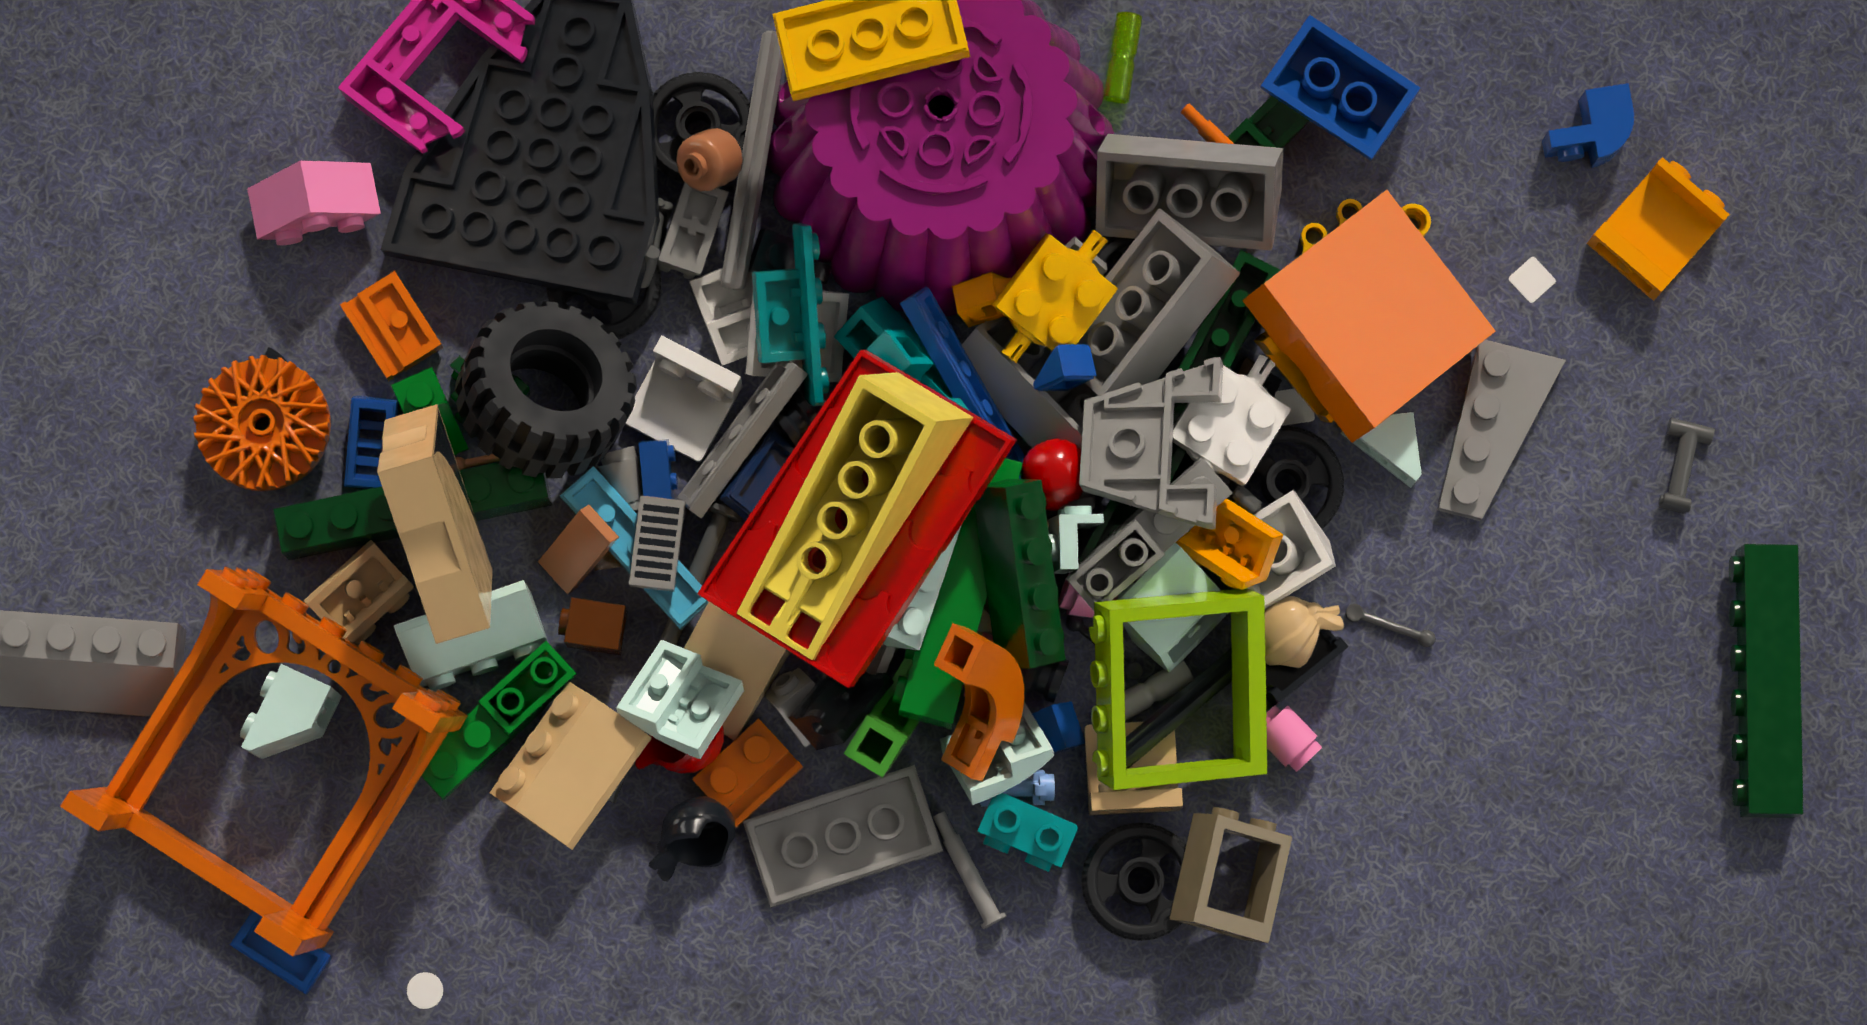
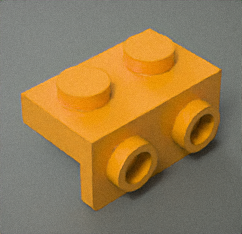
(1238, 548)

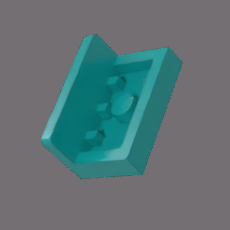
(1029, 829)

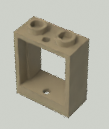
(1199, 870)

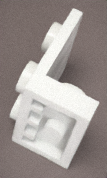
(684, 399)

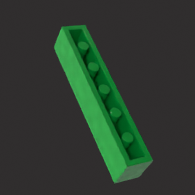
(928, 691)

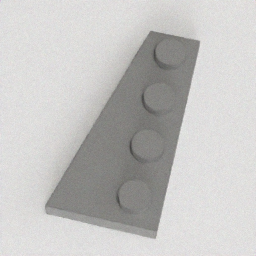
(1495, 416)

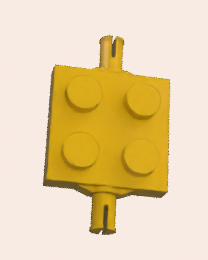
(1054, 295)

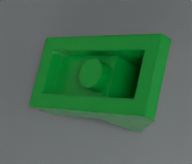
(425, 391)

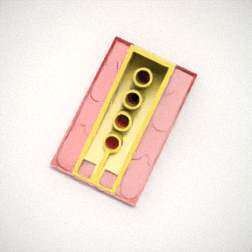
(857, 518)

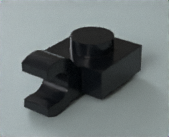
(776, 252)

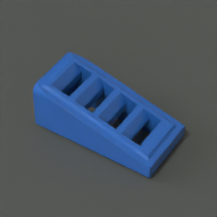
(360, 404)

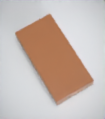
(578, 549)

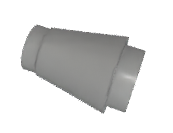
(623, 473)

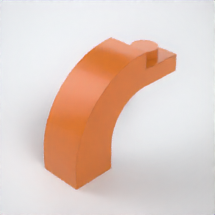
(991, 699)

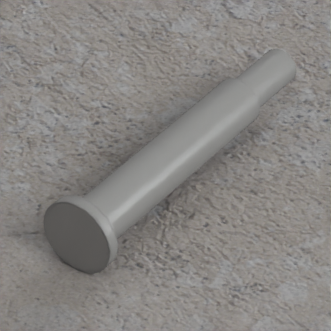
(968, 872)

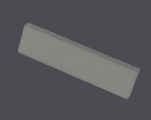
(741, 436)

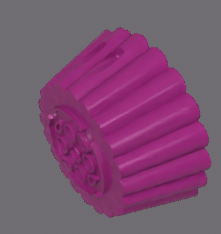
(955, 196)

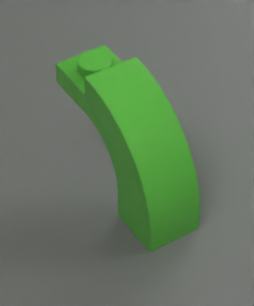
(883, 731)

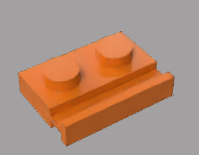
(391, 326)
(748, 772)

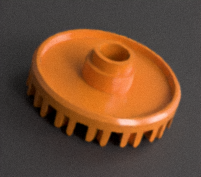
(238, 400)

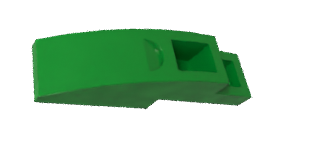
(498, 719)

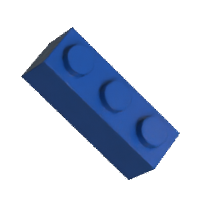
(656, 468)

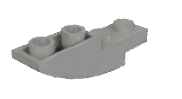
(1137, 544)

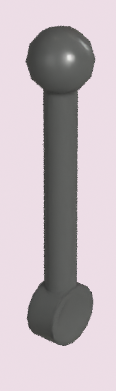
(1356, 613)

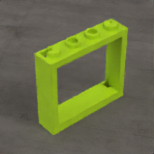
(1248, 687)

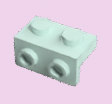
(1064, 535)

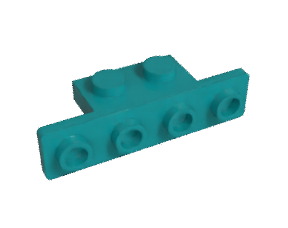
(788, 314)

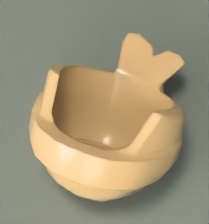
(1294, 628)

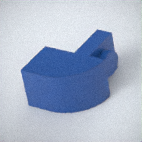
(1606, 126)

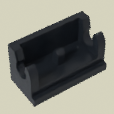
(1284, 680)
(834, 711)

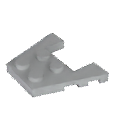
(1130, 444)

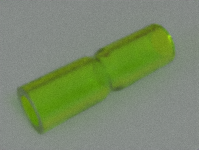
(1123, 52)

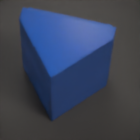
(1060, 726)

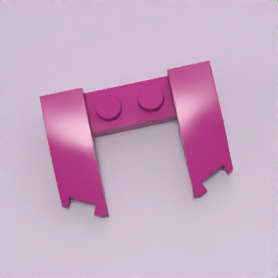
(380, 77)

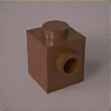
(593, 626)

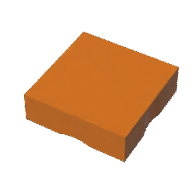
(1369, 316)

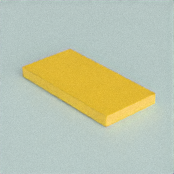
(865, 40)

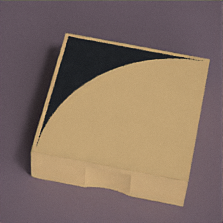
(436, 524)

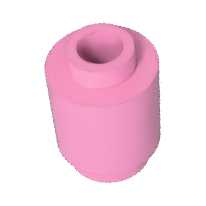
(1290, 738)

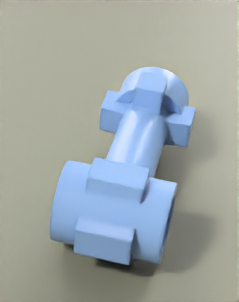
(1040, 788)

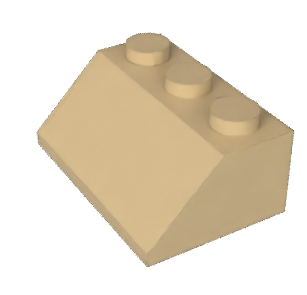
(570, 765)

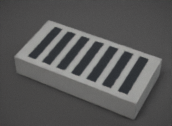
(657, 543)

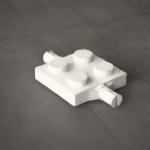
(1236, 430)

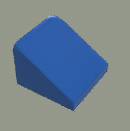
(1066, 368)

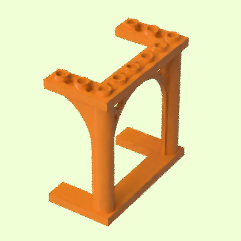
(236, 609)

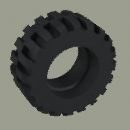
(568, 348)

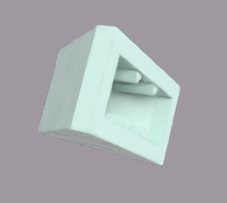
(1394, 446)

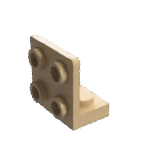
(1158, 798)

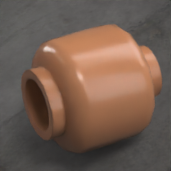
(709, 159)

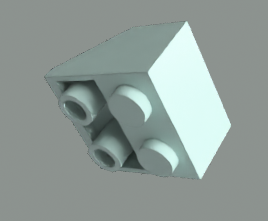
(1171, 638)
(291, 714)

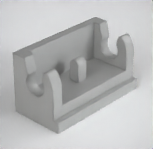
(691, 230)

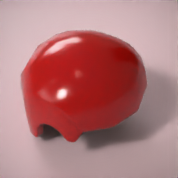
(1058, 467)

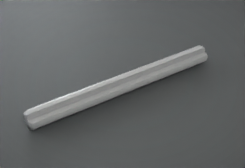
(754, 163)

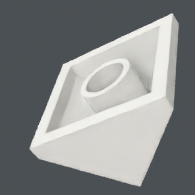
(1302, 552)

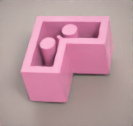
(312, 198)

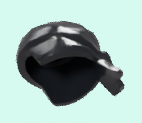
(695, 835)

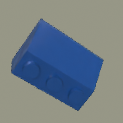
(1340, 88)

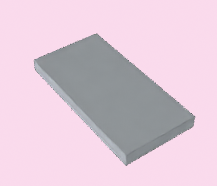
(842, 836)

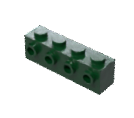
(1020, 572)

